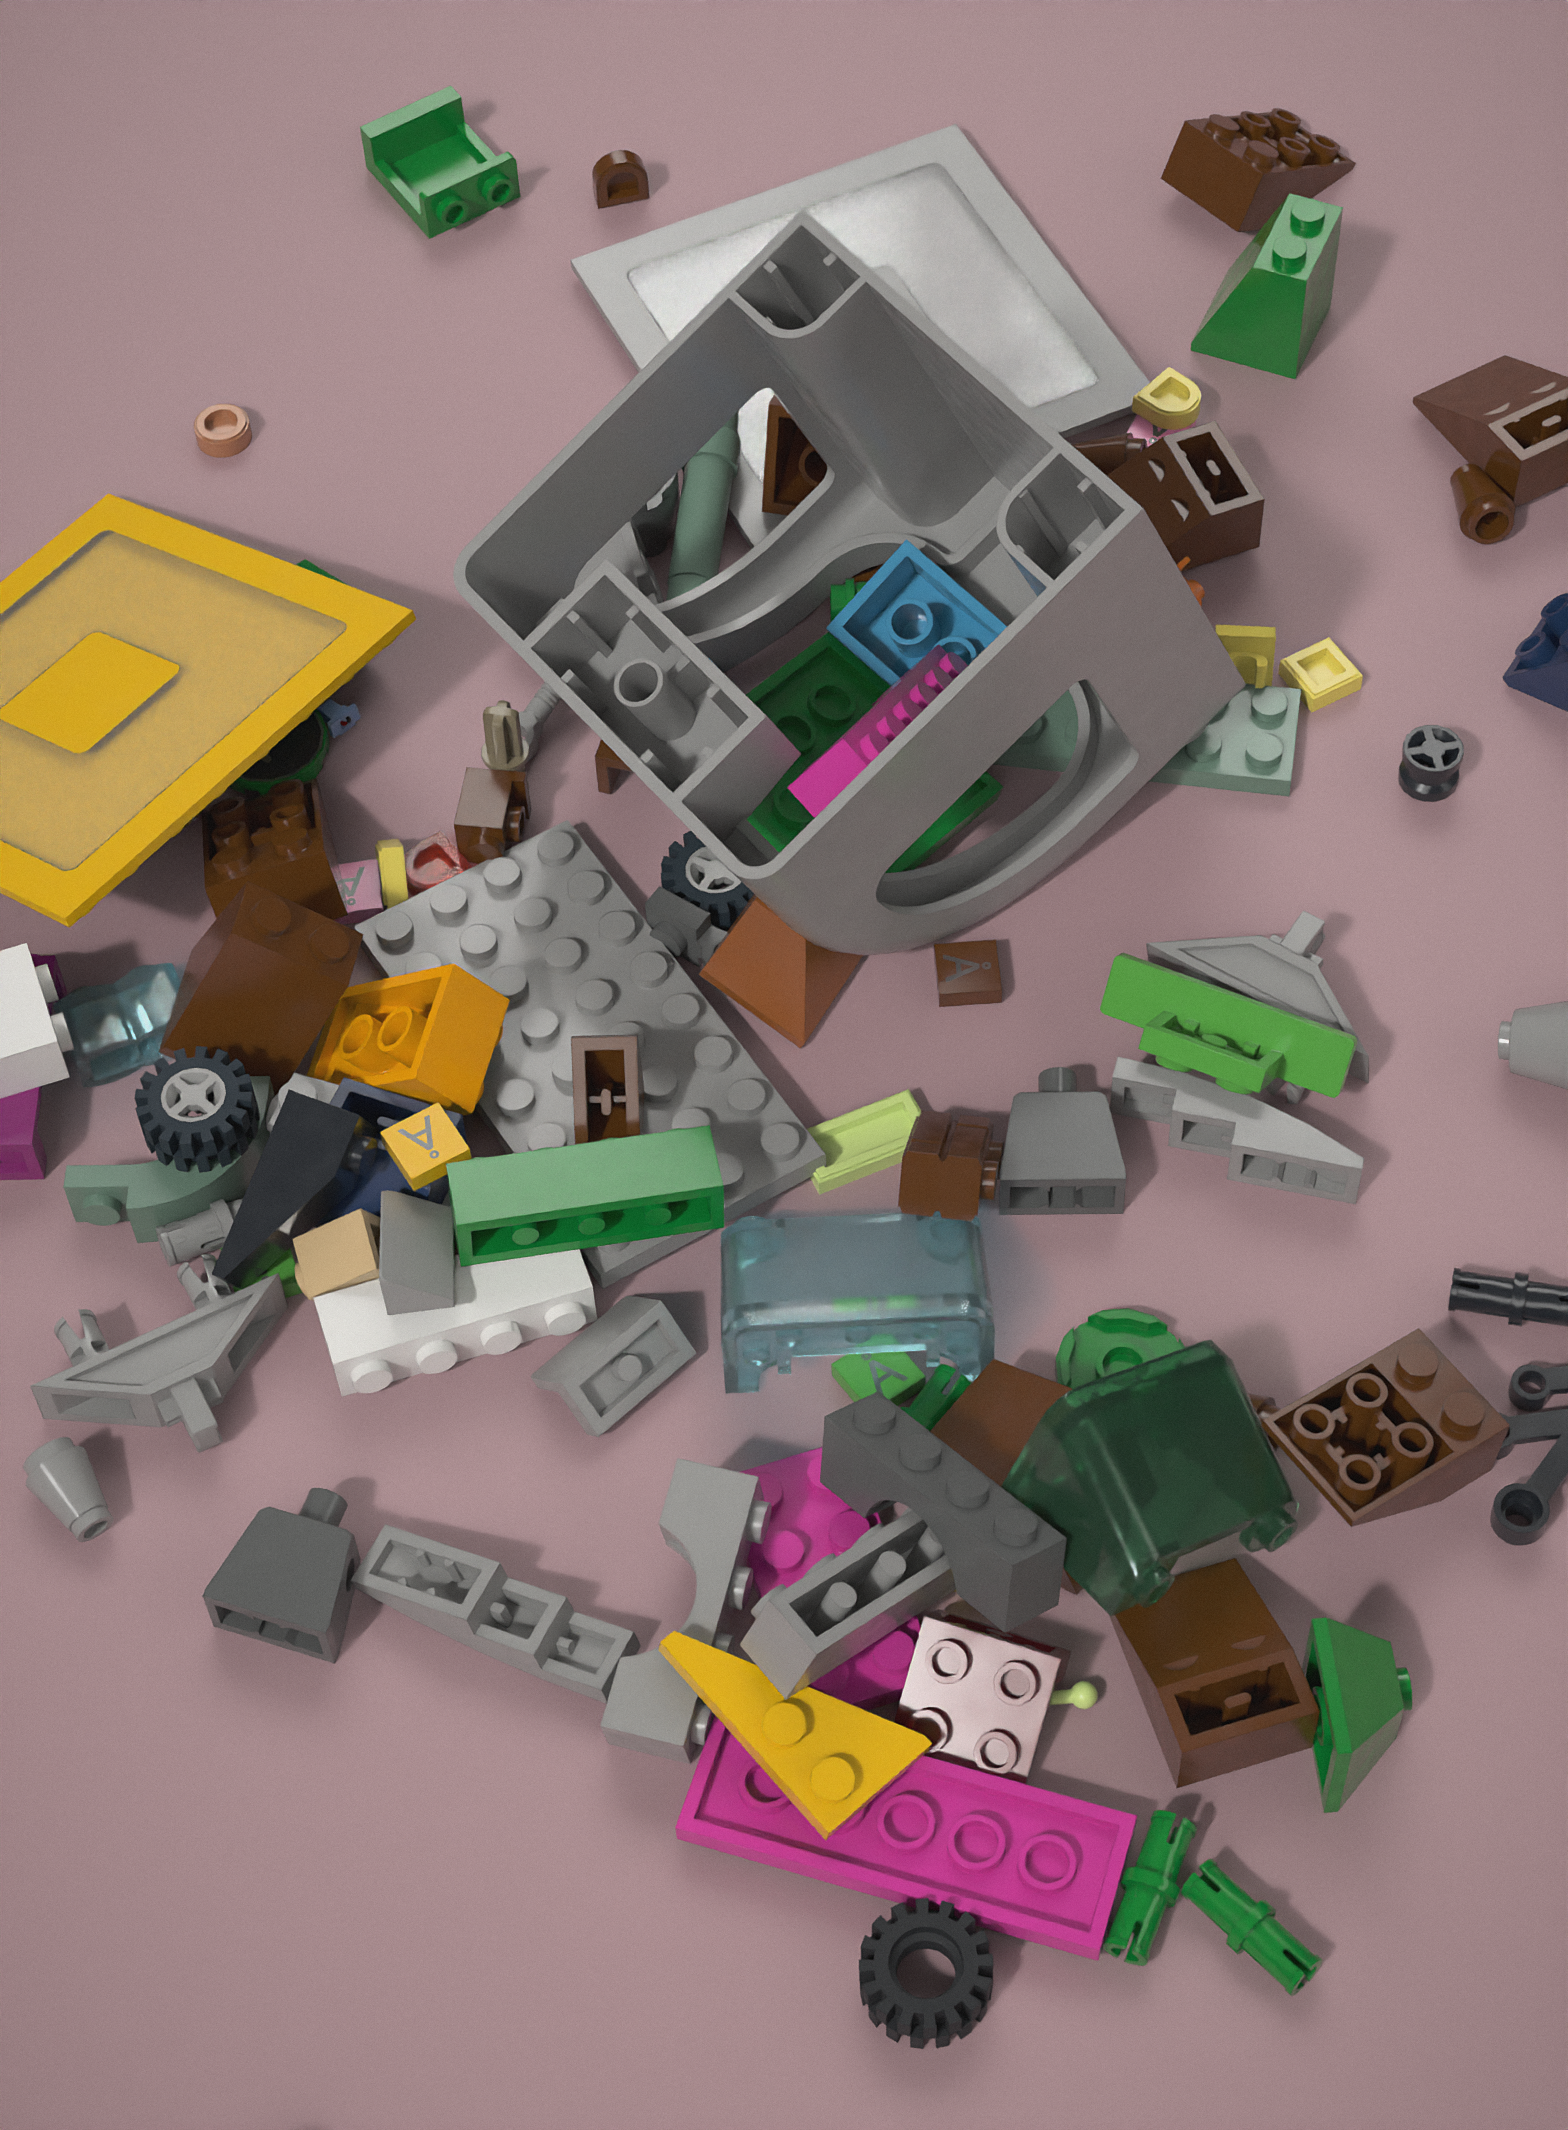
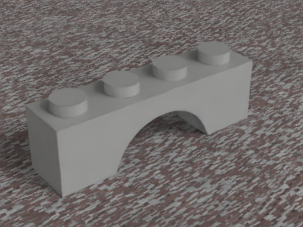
(711, 1523)

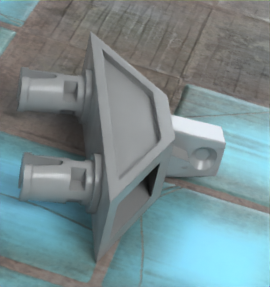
(1272, 972)
(170, 1370)

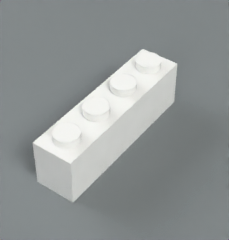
(493, 1314)

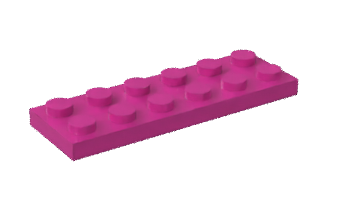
(938, 1832)

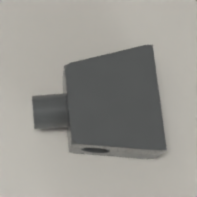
(1061, 1152)
(290, 1578)

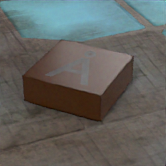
(967, 973)

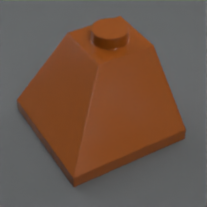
(777, 972)

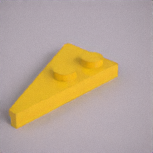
(811, 1745)

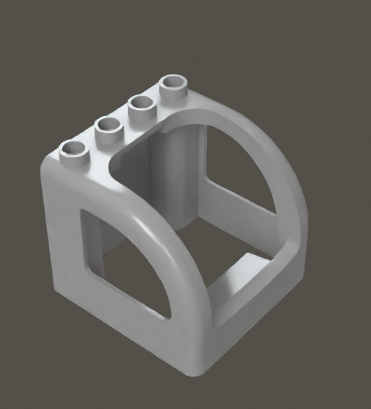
(913, 452)

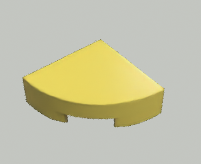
(392, 871)

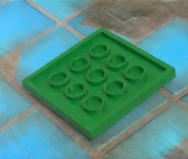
(814, 705)

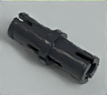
(1509, 1298)

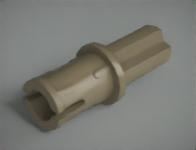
(503, 744)

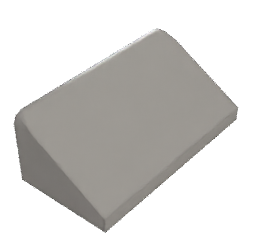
(416, 1254)

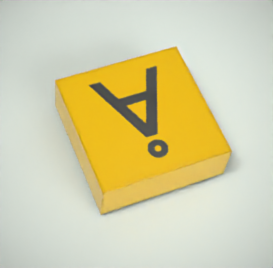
(424, 1146)

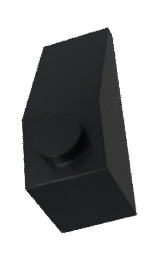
(299, 1179)

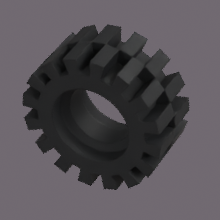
(918, 2016)

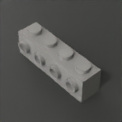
(847, 1602)

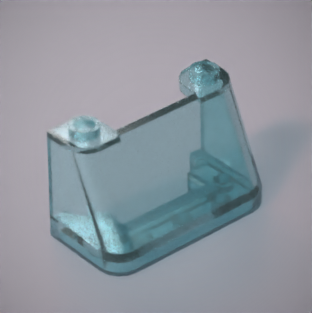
(852, 1291)

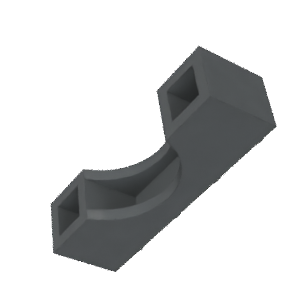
(997, 1548)

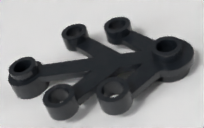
(1533, 1498)

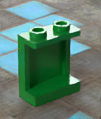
(437, 163)

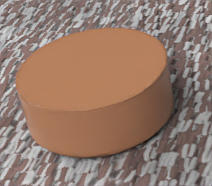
(222, 430)

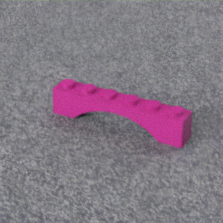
(876, 729)

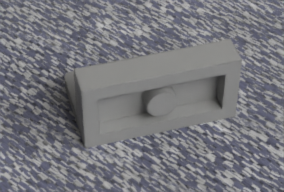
(616, 1362)

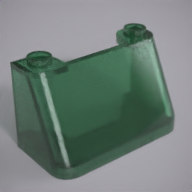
(1153, 1472)

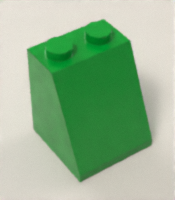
(1276, 291)

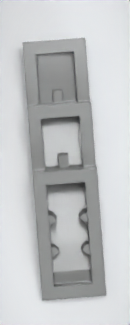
(1261, 1141)
(493, 1613)

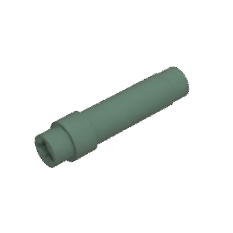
(704, 511)

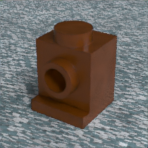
(491, 813)

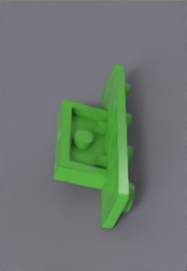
(1224, 1032)

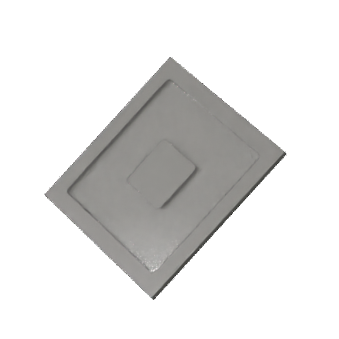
(937, 234)

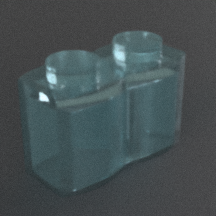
(119, 1023)

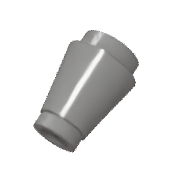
(68, 1487)

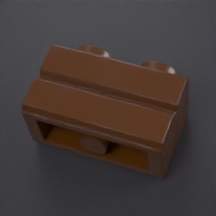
(949, 1166)

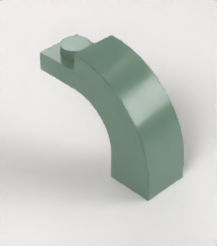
(158, 1193)

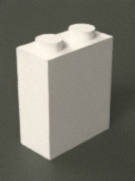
(28, 1034)

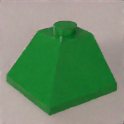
(1358, 1704)

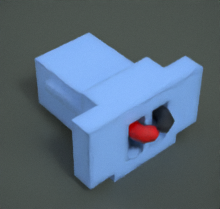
(338, 718)

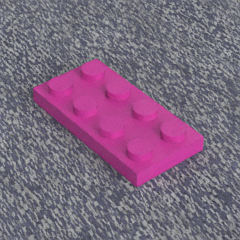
(802, 1530)

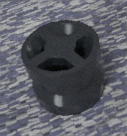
(1442, 753)

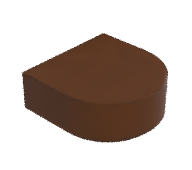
(619, 179)

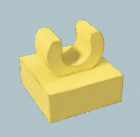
(1251, 651)

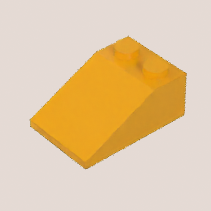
(415, 1036)

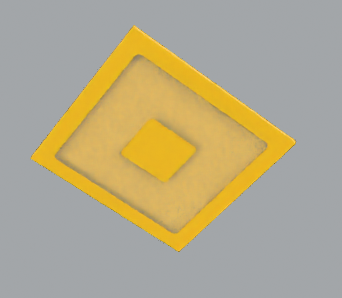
(146, 683)

